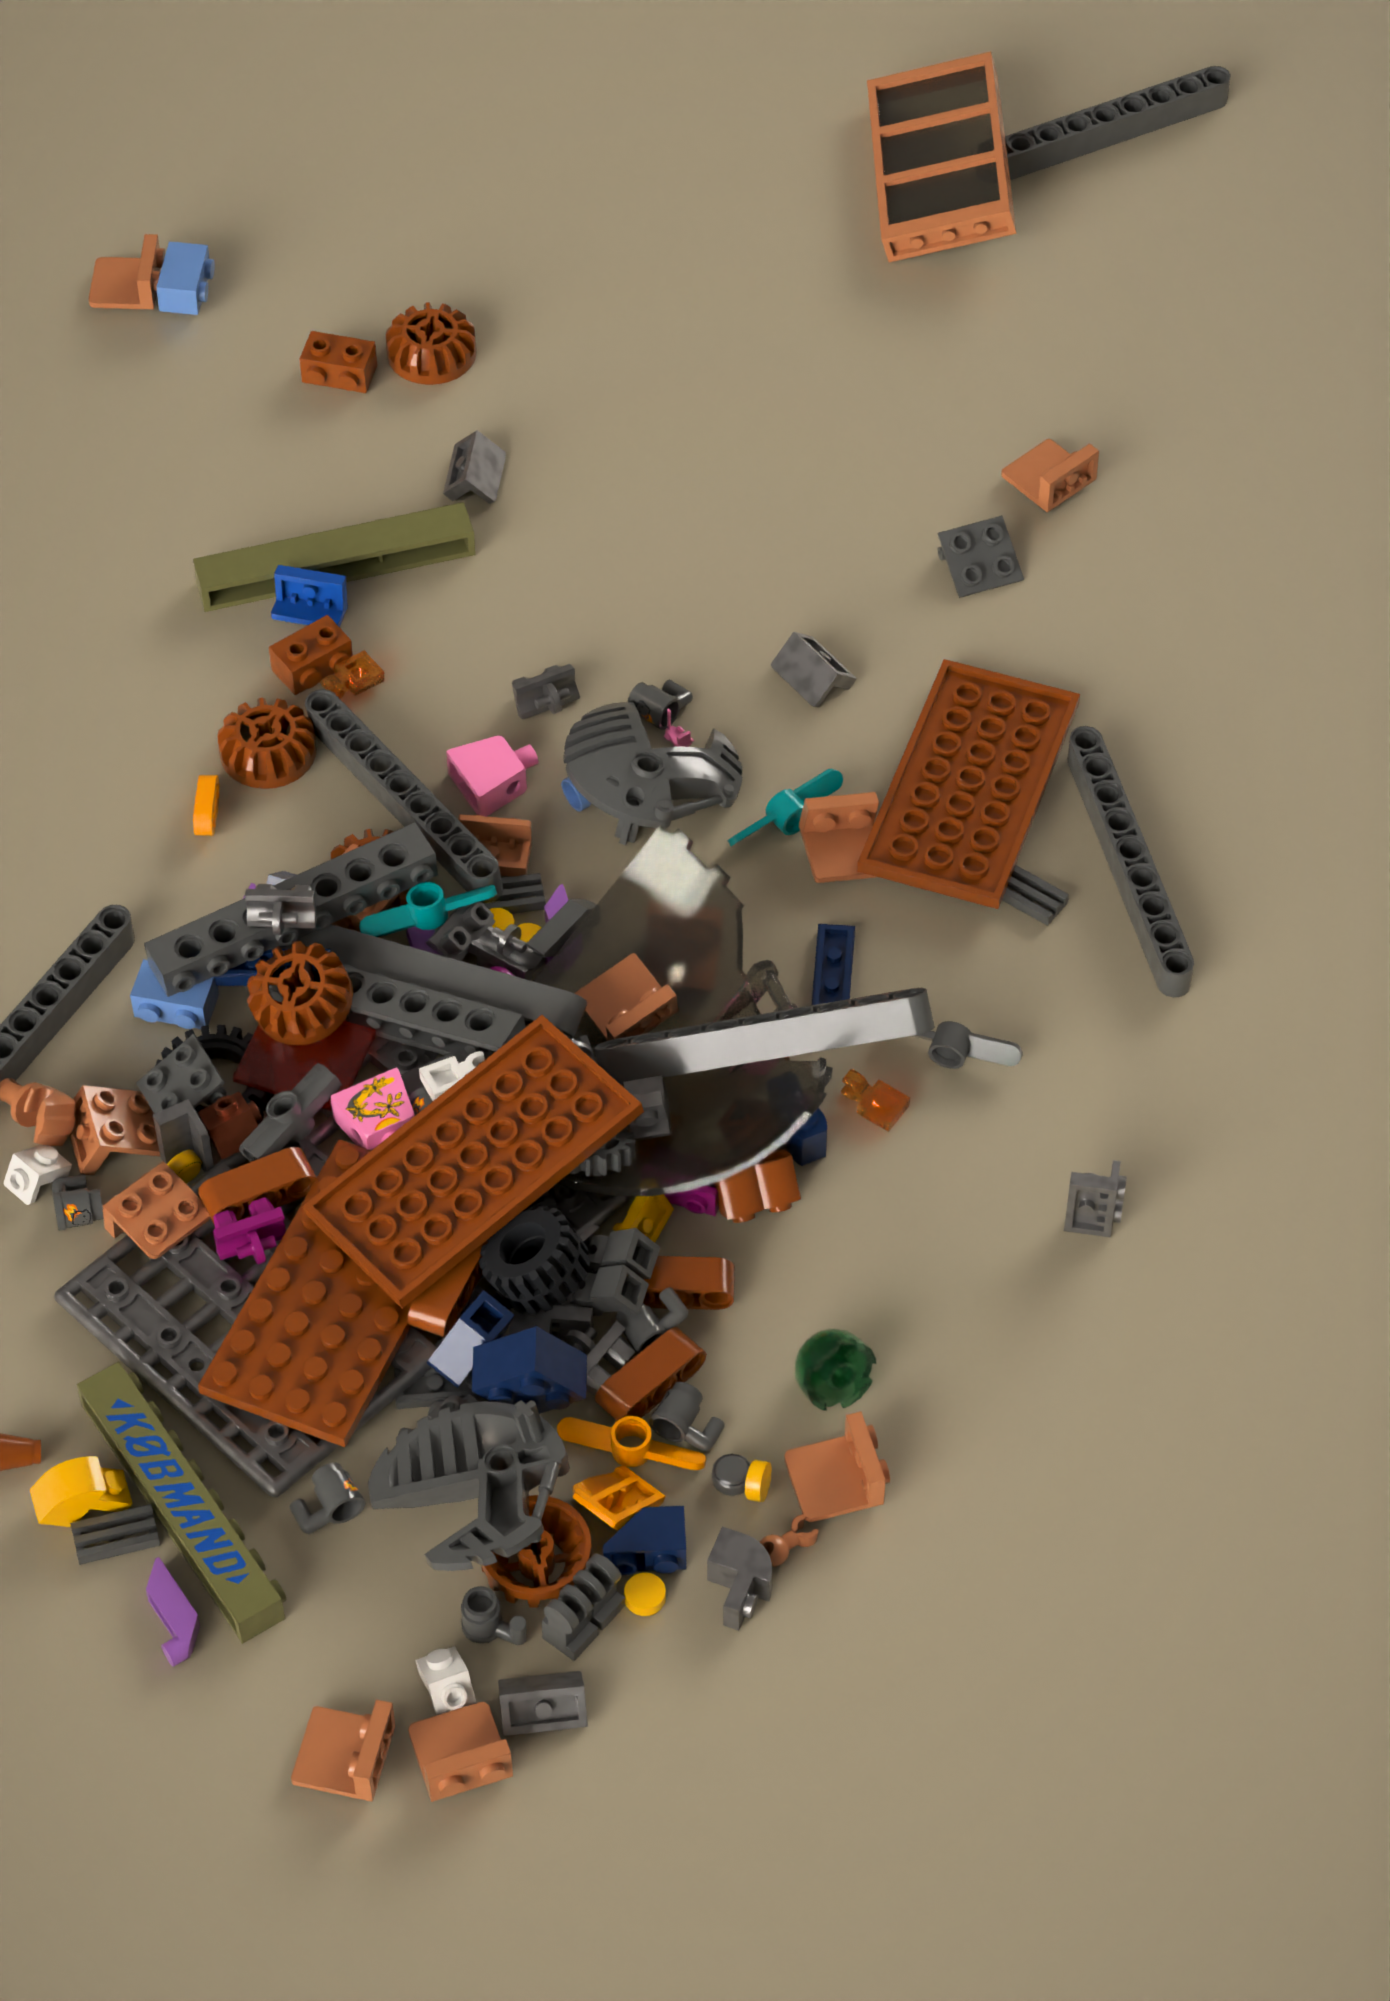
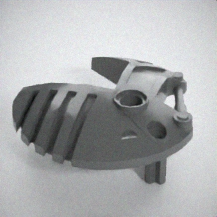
(629, 780)
(470, 1454)

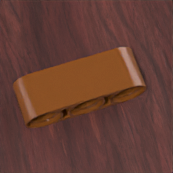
(279, 1177)
(697, 1281)
(443, 1302)
(650, 1374)

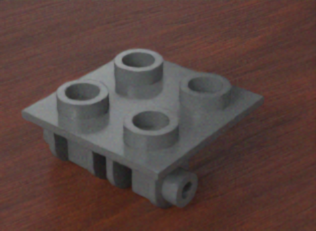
(980, 556)
(183, 1076)

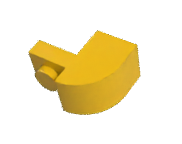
(76, 1487)

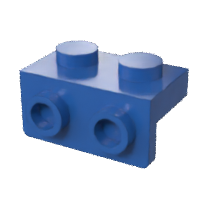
(308, 595)

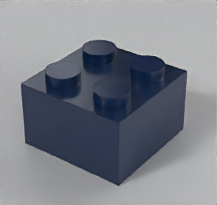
(530, 1368)

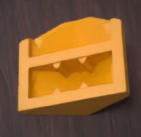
(616, 1496)

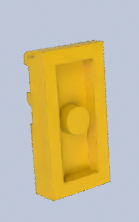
(647, 1215)

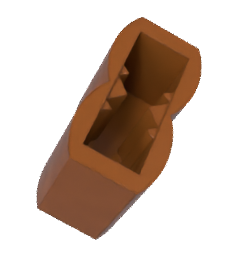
(763, 1186)

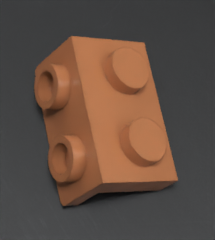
(506, 840)

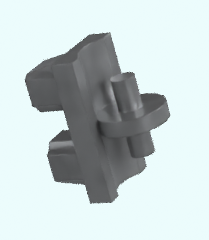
(545, 691)
(281, 907)
(460, 929)
(506, 950)
(611, 1347)

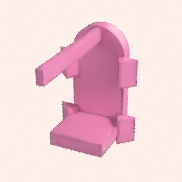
(675, 734)

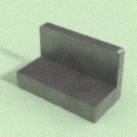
(475, 467)
(810, 668)
(181, 1129)
(542, 1703)

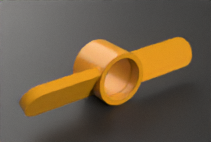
(607, 1439)

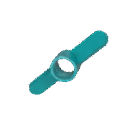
(787, 805)
(424, 909)

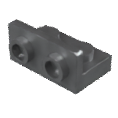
(1095, 1202)

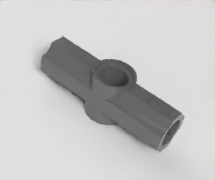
(291, 1114)

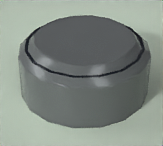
(730, 1474)

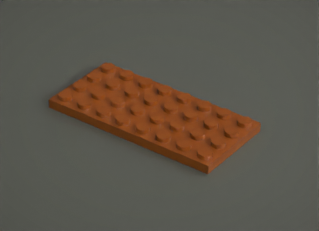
(969, 784)
(472, 1160)
(310, 1331)

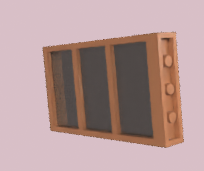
(940, 157)

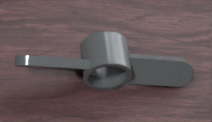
(955, 1042)

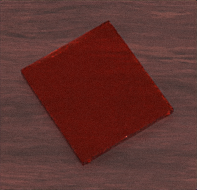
(281, 1066)

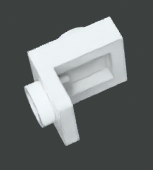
(33, 1169)
(446, 1680)

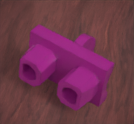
(250, 1234)

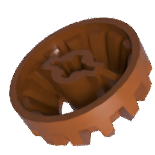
(431, 357)
(269, 755)
(308, 1007)
(562, 1527)

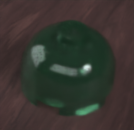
(834, 1368)

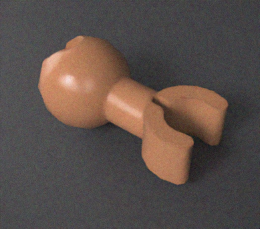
(779, 1546)

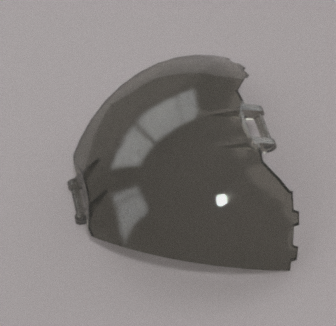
(691, 938)

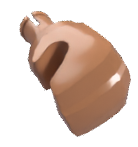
(40, 1107)

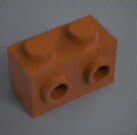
(338, 361)
(310, 654)

